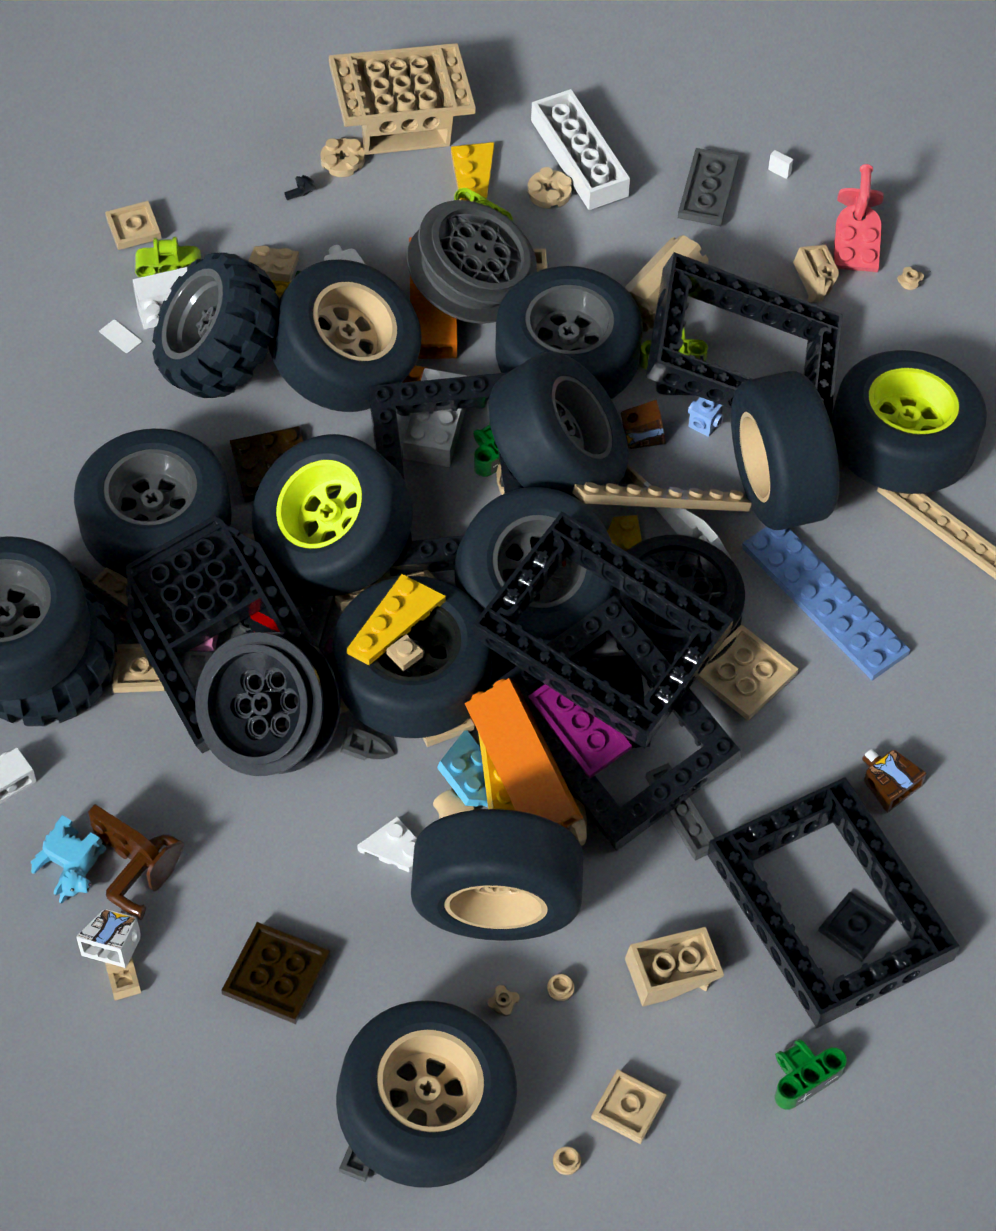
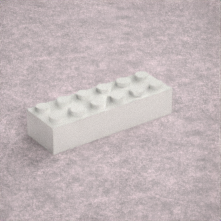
(580, 149)

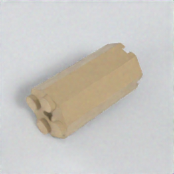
(646, 283)

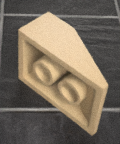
(672, 965)

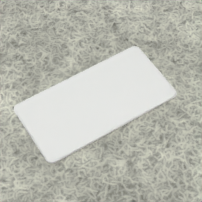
(120, 336)

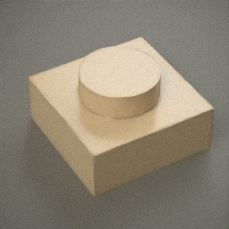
(405, 652)

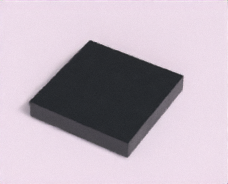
(855, 926)

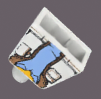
(110, 937)

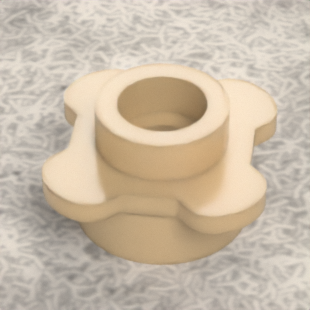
(910, 278)
(500, 1007)

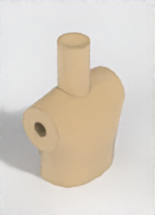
(450, 803)

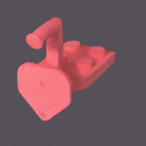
(858, 239)

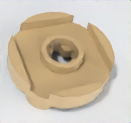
(334, 149)
(549, 178)

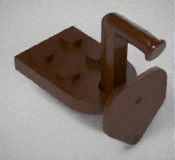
(143, 855)

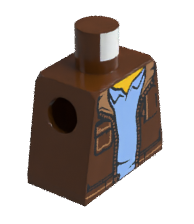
(643, 425)
(892, 777)

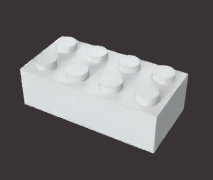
(151, 292)
(435, 435)

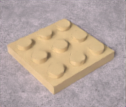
(747, 673)

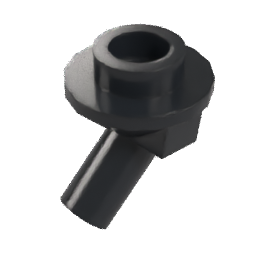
(304, 185)

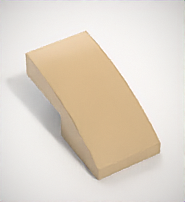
(123, 980)

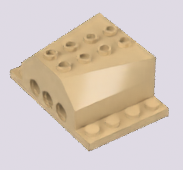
(402, 95)

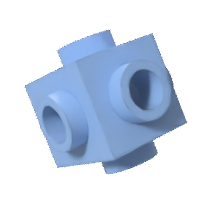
(705, 416)

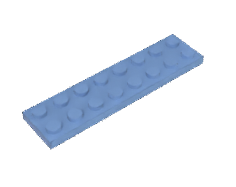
(826, 600)

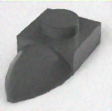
(364, 745)

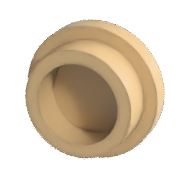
(560, 987)
(567, 1160)

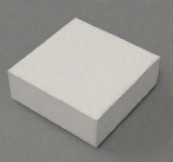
(780, 164)

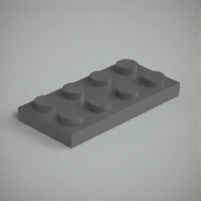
(708, 187)

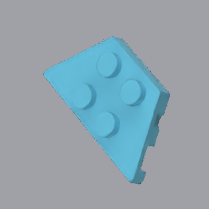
(464, 770)

